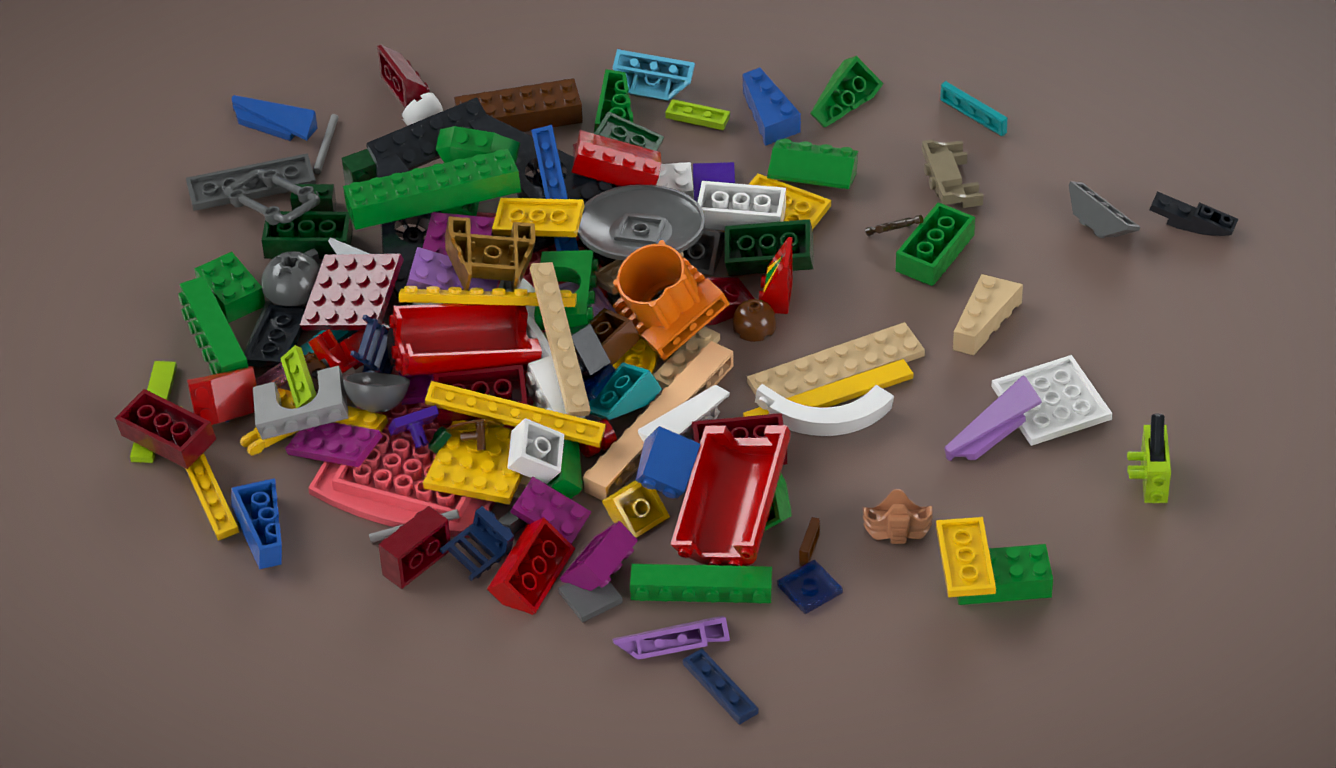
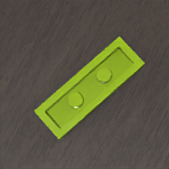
(697, 114)
(298, 376)

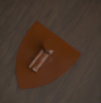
(478, 435)

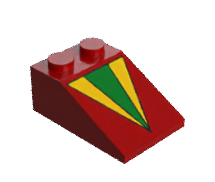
(779, 279)

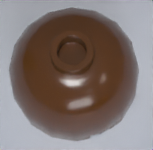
(754, 320)

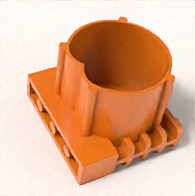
(680, 311)

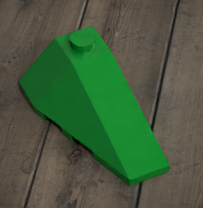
(846, 90)

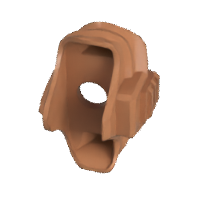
(897, 519)

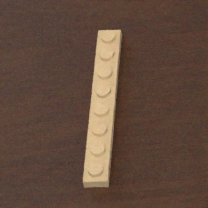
(560, 339)

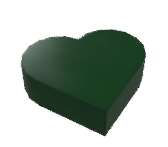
(440, 437)

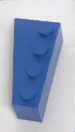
(258, 518)

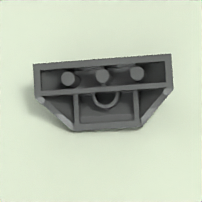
(1098, 213)

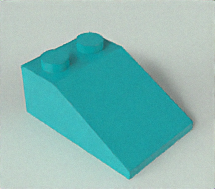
(625, 391)

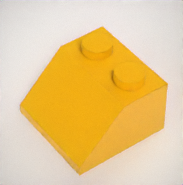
(636, 508)

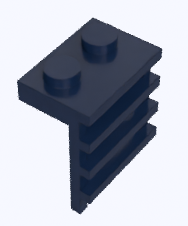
(377, 357)
(489, 535)

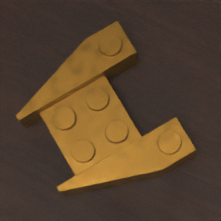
(489, 255)

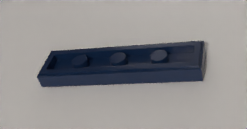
(720, 686)

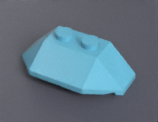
(653, 75)

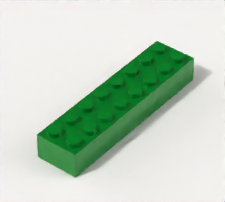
(431, 189)

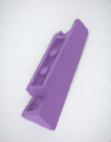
(674, 638)

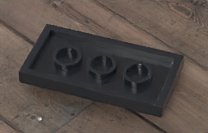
(275, 335)

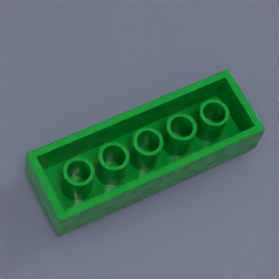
(210, 327)

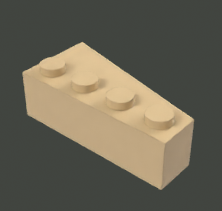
(986, 309)

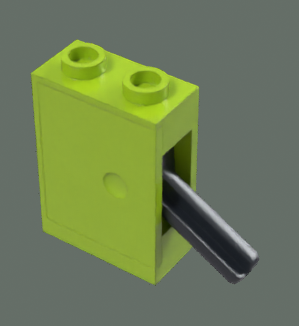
(1155, 461)

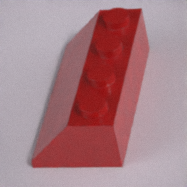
(531, 567)

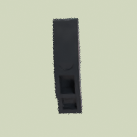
(1198, 220)

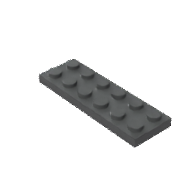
(208, 188)

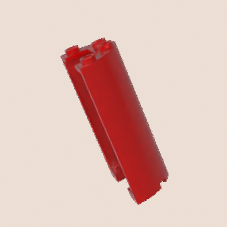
(460, 338)
(730, 496)

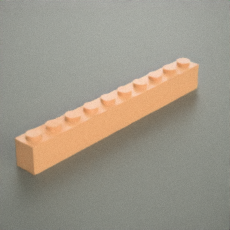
(624, 455)

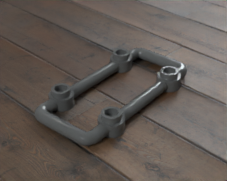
(271, 179)

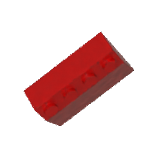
(615, 161)

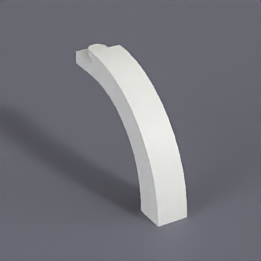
(829, 420)

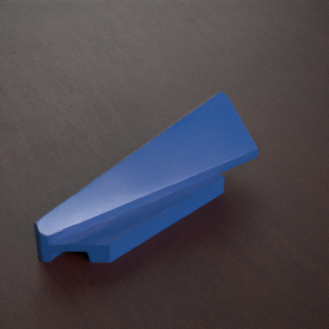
(275, 118)

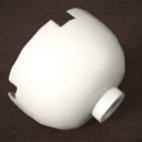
(424, 108)

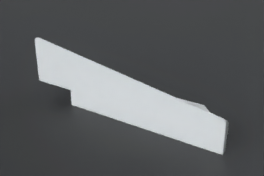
(696, 409)

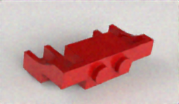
(339, 353)

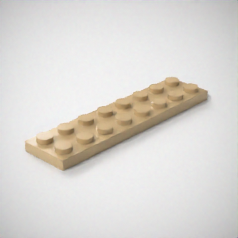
(840, 361)

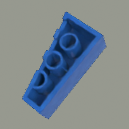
(770, 107)

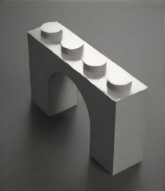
(325, 408)

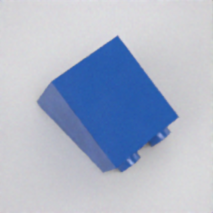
(667, 462)

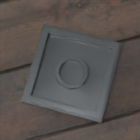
(588, 603)

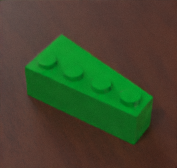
(614, 97)

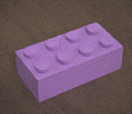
(437, 270)

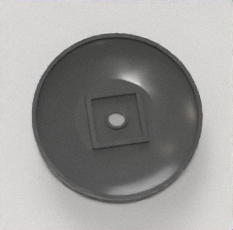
(638, 216)

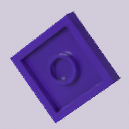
(414, 423)

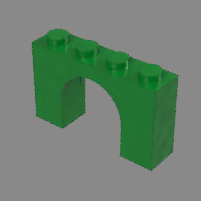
(580, 269)

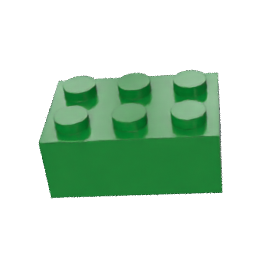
(232, 286)

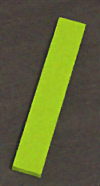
(161, 385)

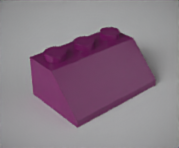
(601, 558)

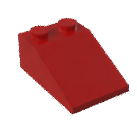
(223, 395)

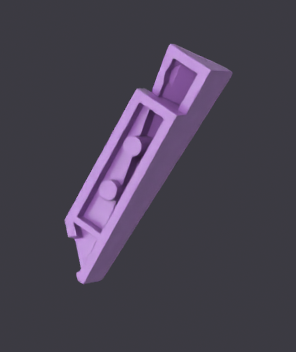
(995, 422)

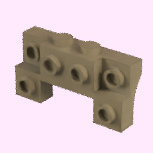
(945, 176)

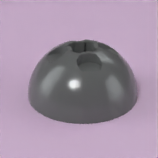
(289, 278)
(376, 390)

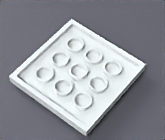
(1066, 398)

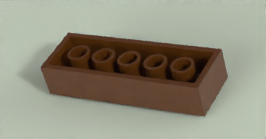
(532, 105)

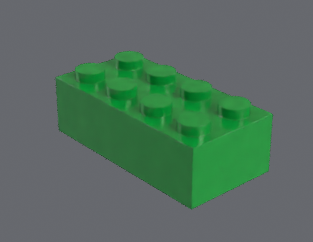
(935, 244)
(1018, 575)

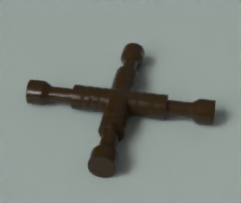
(894, 225)

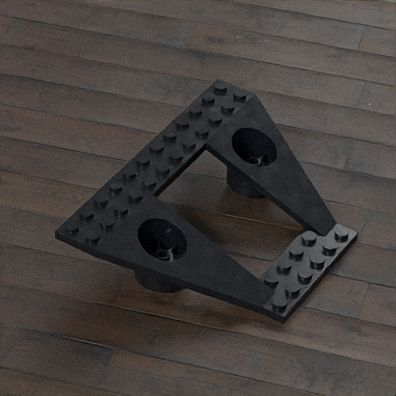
(416, 146)

